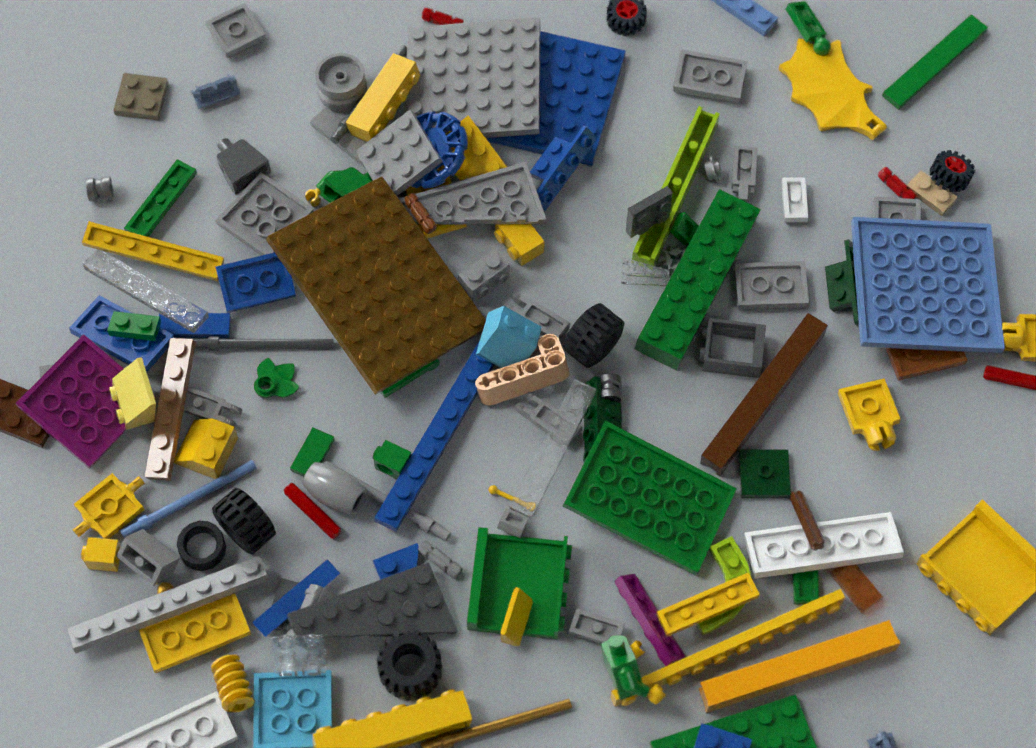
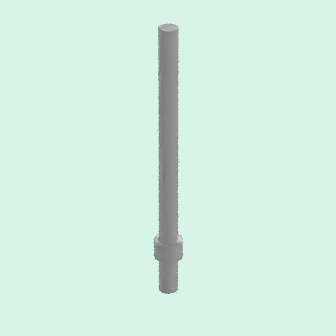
(425, 523)

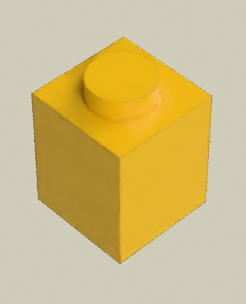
(101, 554)

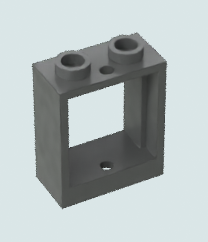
(733, 329)

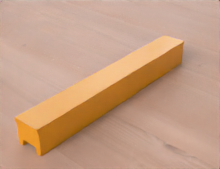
(798, 666)

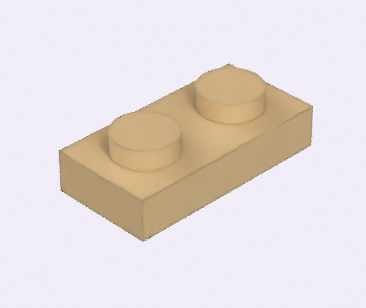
(931, 194)

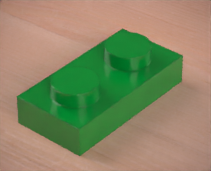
(134, 326)

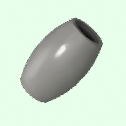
(334, 488)

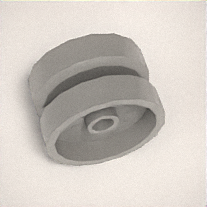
(340, 81)

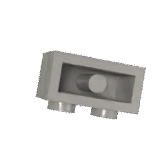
(484, 275)
(148, 557)

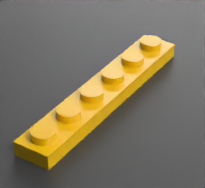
(152, 251)

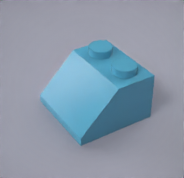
(507, 337)

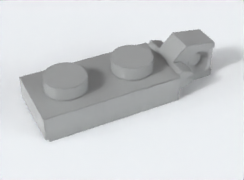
(744, 171)

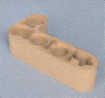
(525, 375)

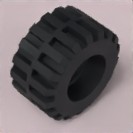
(593, 335)
(244, 521)
(405, 645)

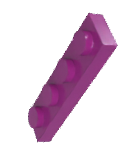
(645, 613)

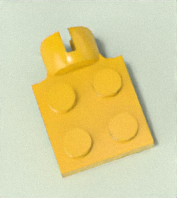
(1021, 336)
(871, 412)

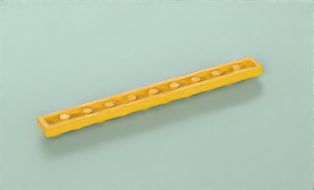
(739, 643)

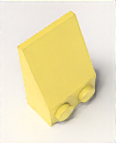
(133, 395)

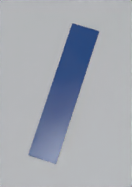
(294, 598)

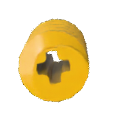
(232, 684)

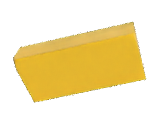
(516, 618)

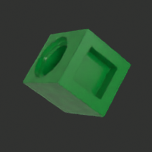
(390, 459)

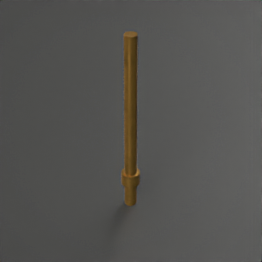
(448, 739)

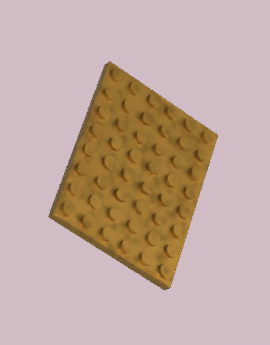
(377, 284)

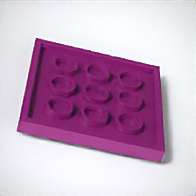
(76, 402)

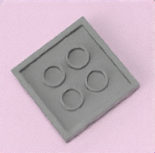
(400, 153)
(260, 212)

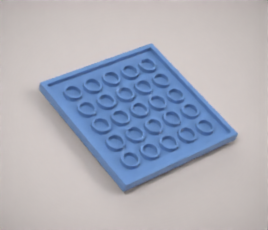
(926, 285)

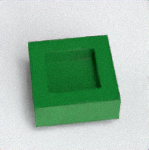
(684, 228)

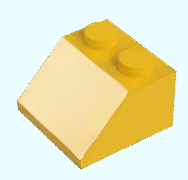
(207, 447)

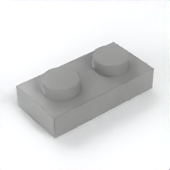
(594, 626)

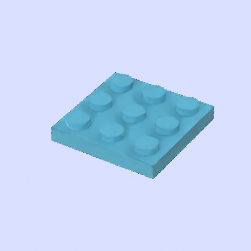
(290, 709)

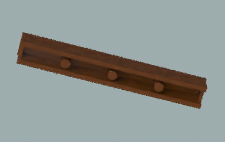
(764, 394)

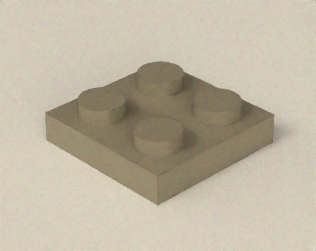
(141, 96)

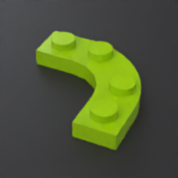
(732, 565)

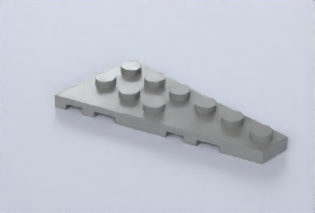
(490, 198)

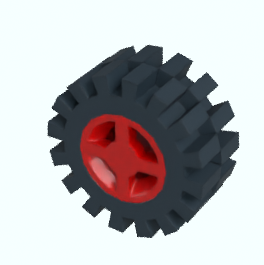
(633, 9)
(952, 171)

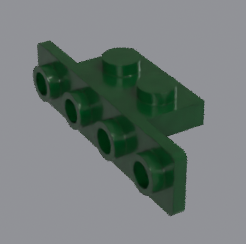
(842, 283)
(597, 413)

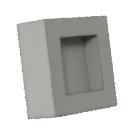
(512, 523)

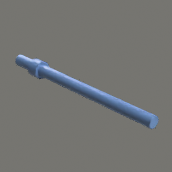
(145, 522)

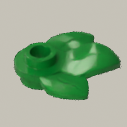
(278, 378)

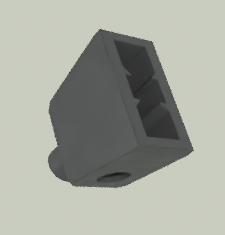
(240, 163)

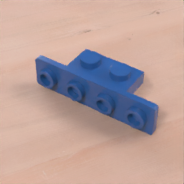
(559, 163)

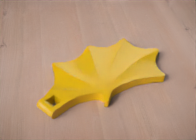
(830, 90)

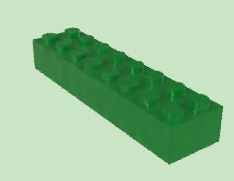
(697, 279)

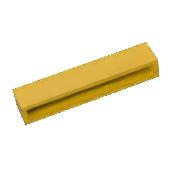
(401, 725)

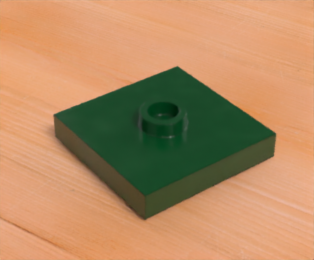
(764, 473)

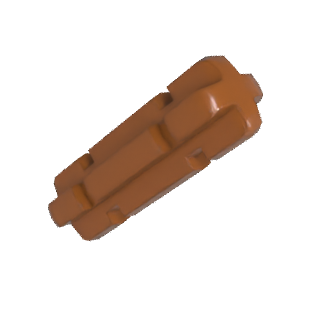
(420, 213)

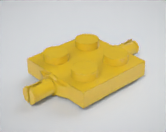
(109, 506)

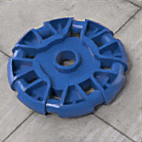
(443, 144)

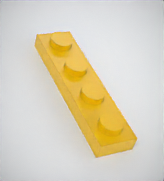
(707, 604)

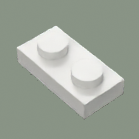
(794, 199)

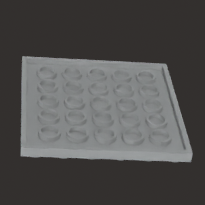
(479, 72)

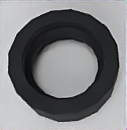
(196, 528)

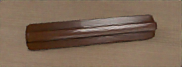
(807, 520)

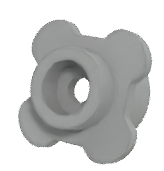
(713, 169)

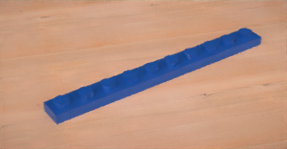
(432, 444)

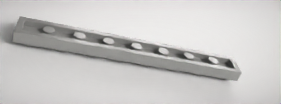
(167, 604)

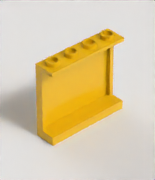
(983, 567)

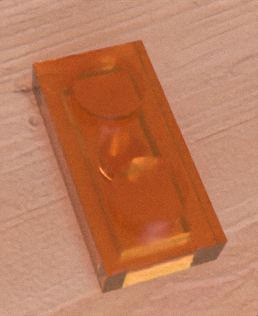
(856, 586)

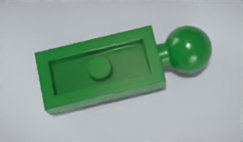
(809, 26)

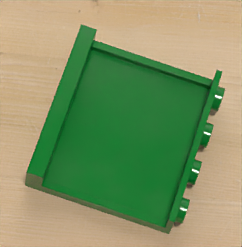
(523, 563)

